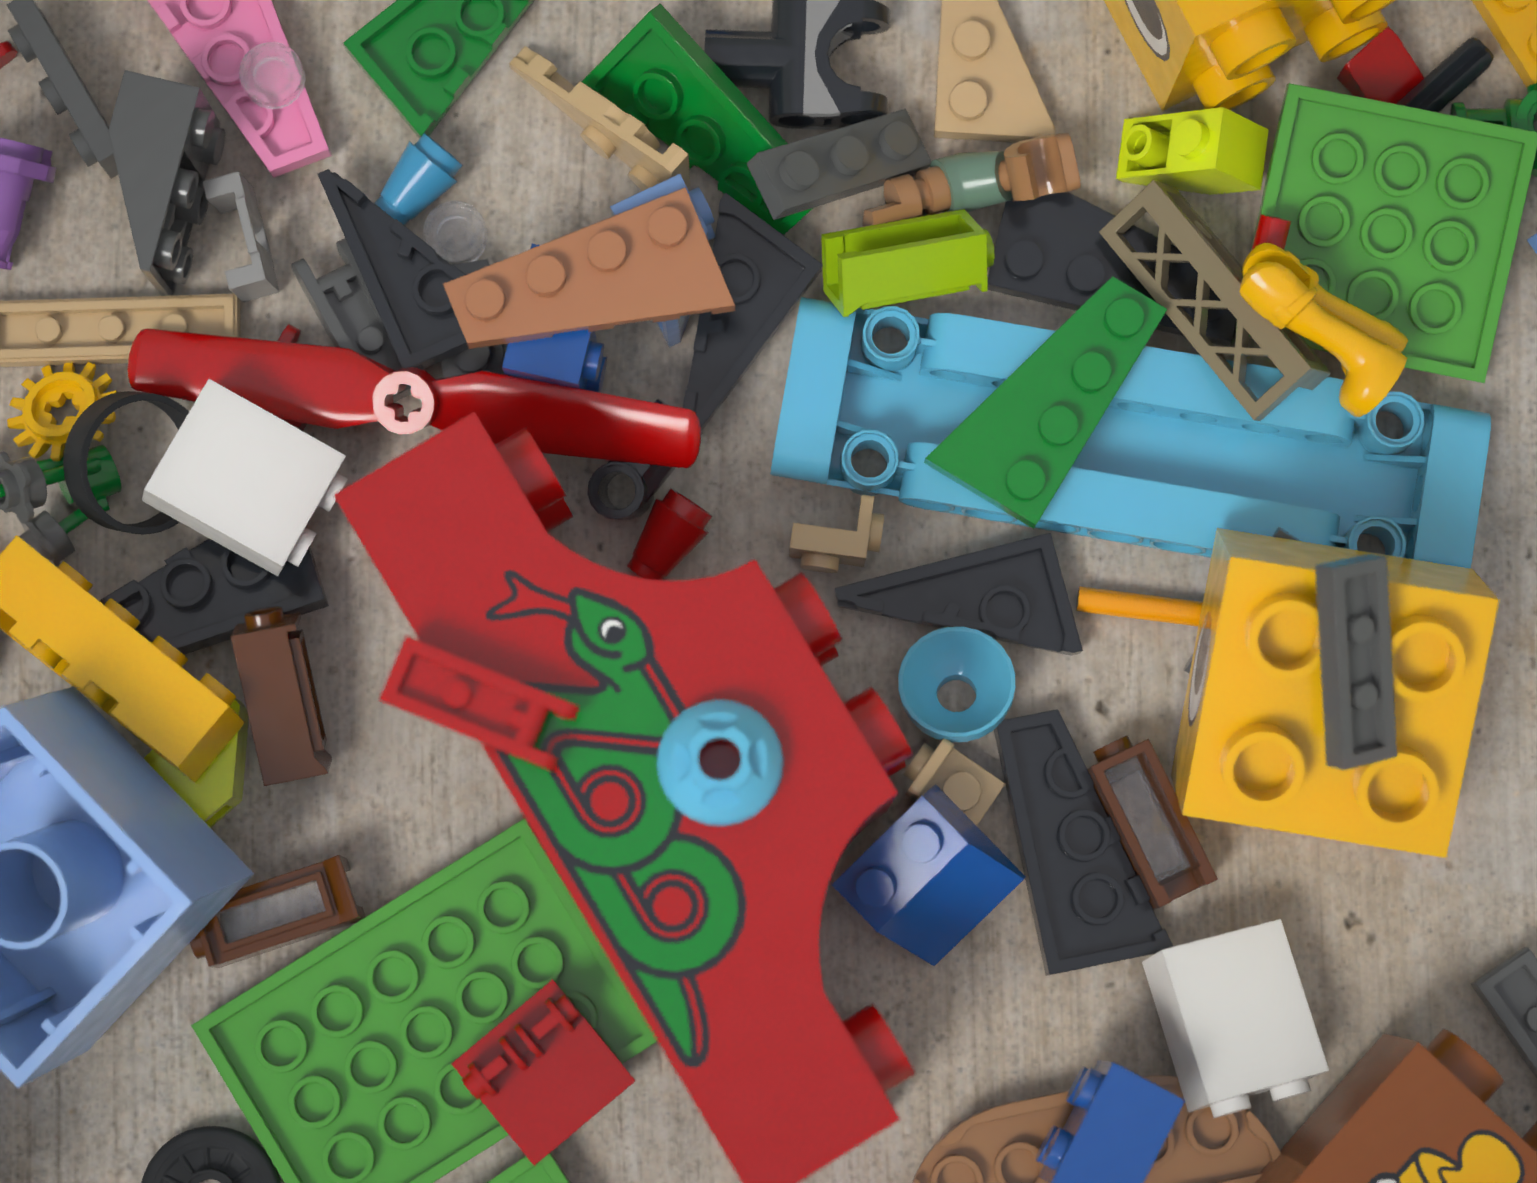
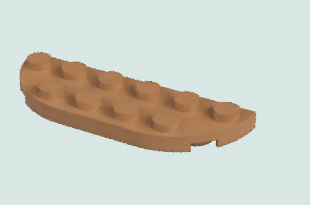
(1005, 1140)

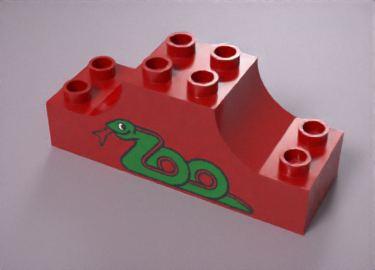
(694, 916)

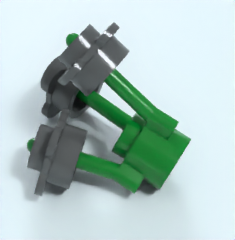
(25, 488)

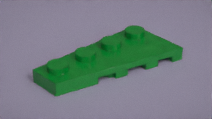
(430, 52)
(690, 102)
(1042, 415)

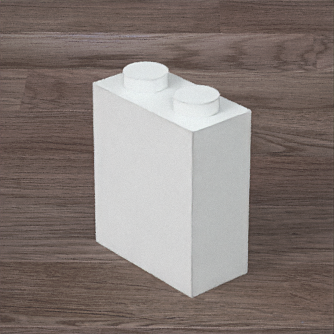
(245, 479)
(1235, 1018)

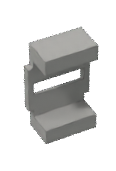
(234, 193)

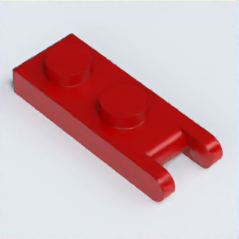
(473, 701)

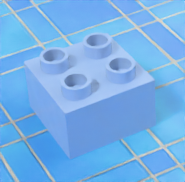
(95, 879)

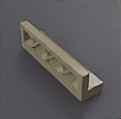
(1222, 274)

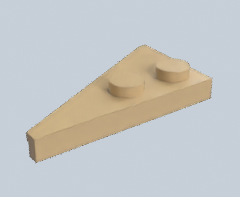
(983, 78)
(604, 124)

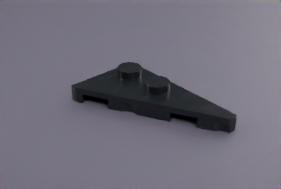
(1003, 591)

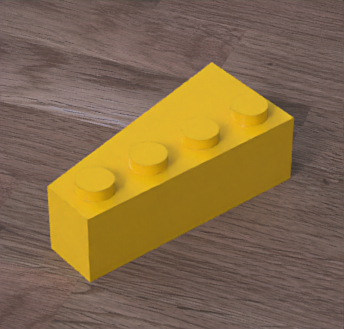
(112, 663)

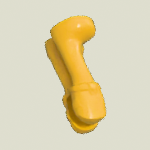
(1292, 298)

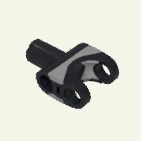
(796, 61)

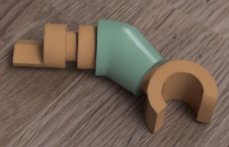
(981, 180)

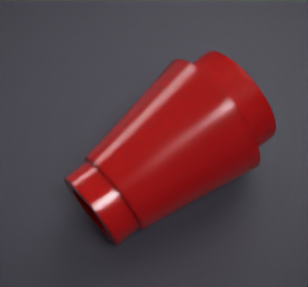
(668, 535)

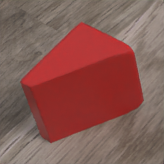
(1381, 70)

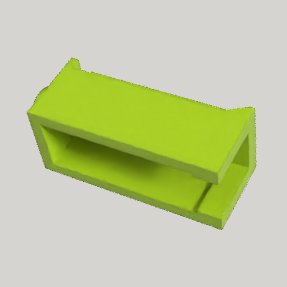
(905, 260)

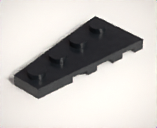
(1057, 257)
(209, 590)
(1077, 875)

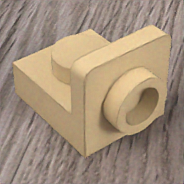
(957, 776)

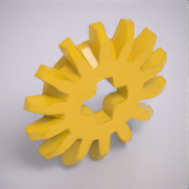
(52, 392)

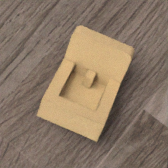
(825, 547)

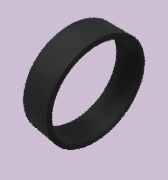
(77, 451)

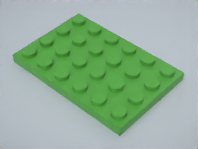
(357, 1039)

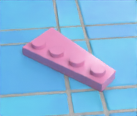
(215, 41)

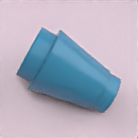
(418, 179)

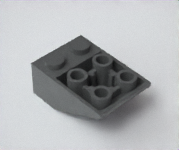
(162, 152)

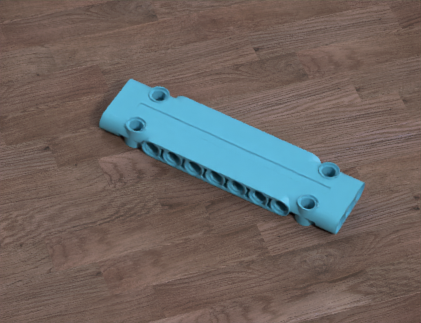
(1162, 461)

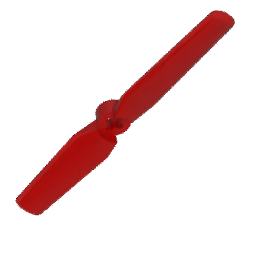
(348, 389)

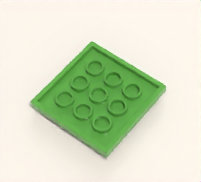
(1403, 216)

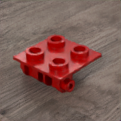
(543, 1072)

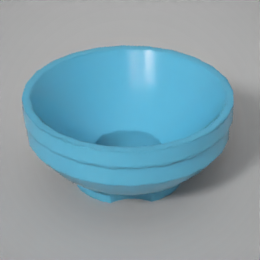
(962, 656)
(720, 800)

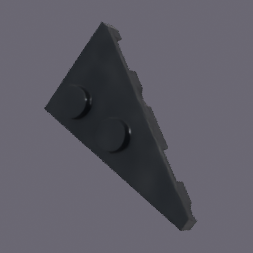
(401, 276)
(766, 282)

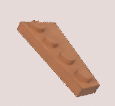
(609, 274)

